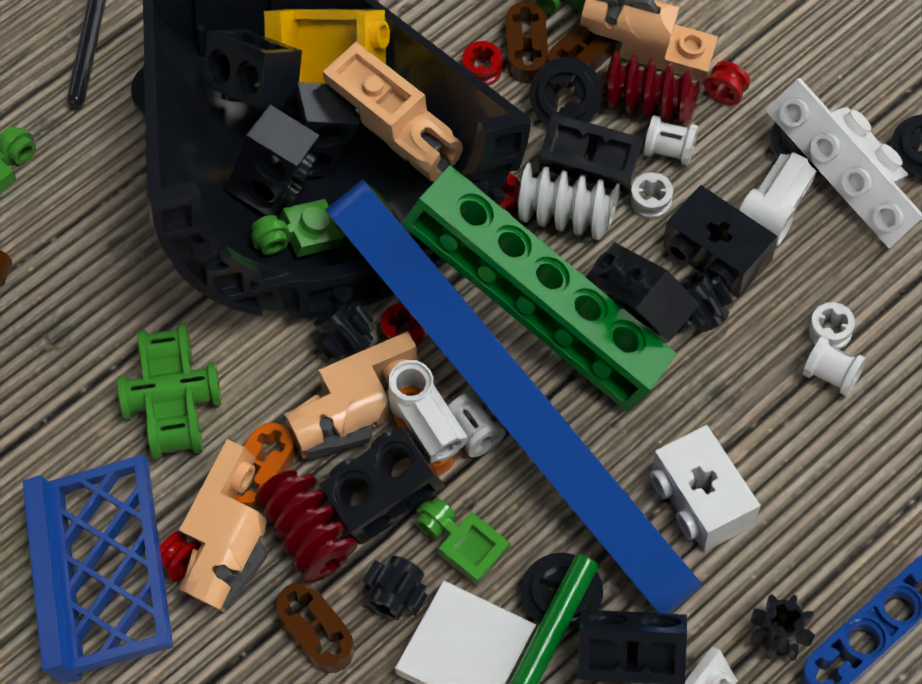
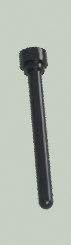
(85, 53)

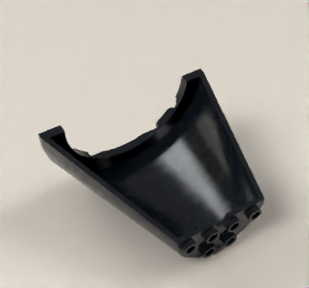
(198, 137)

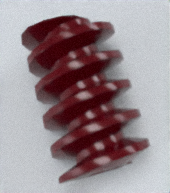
(651, 89)
(304, 525)

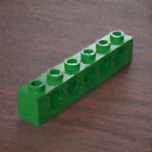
(539, 288)

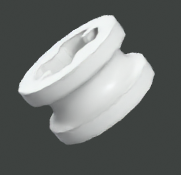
(651, 208)
(838, 315)

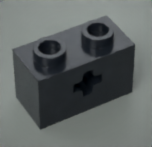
(719, 240)

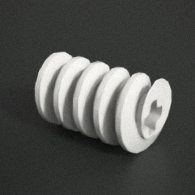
(566, 202)

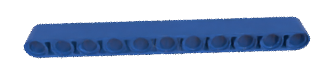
(515, 400)

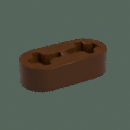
(518, 42)
(577, 46)
(306, 634)

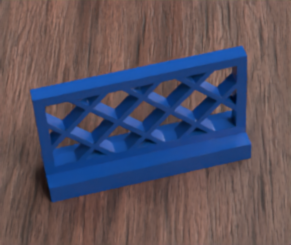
(57, 584)

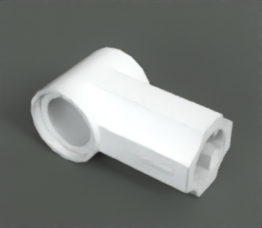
(780, 194)
(425, 413)

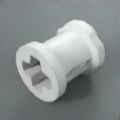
(670, 140)
(834, 366)
(480, 439)

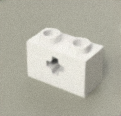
(702, 463)

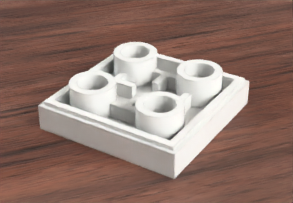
(465, 641)

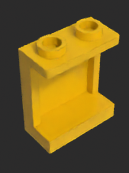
(327, 35)

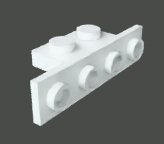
(849, 159)

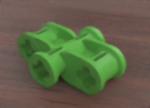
(169, 391)

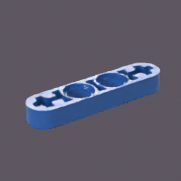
(877, 622)

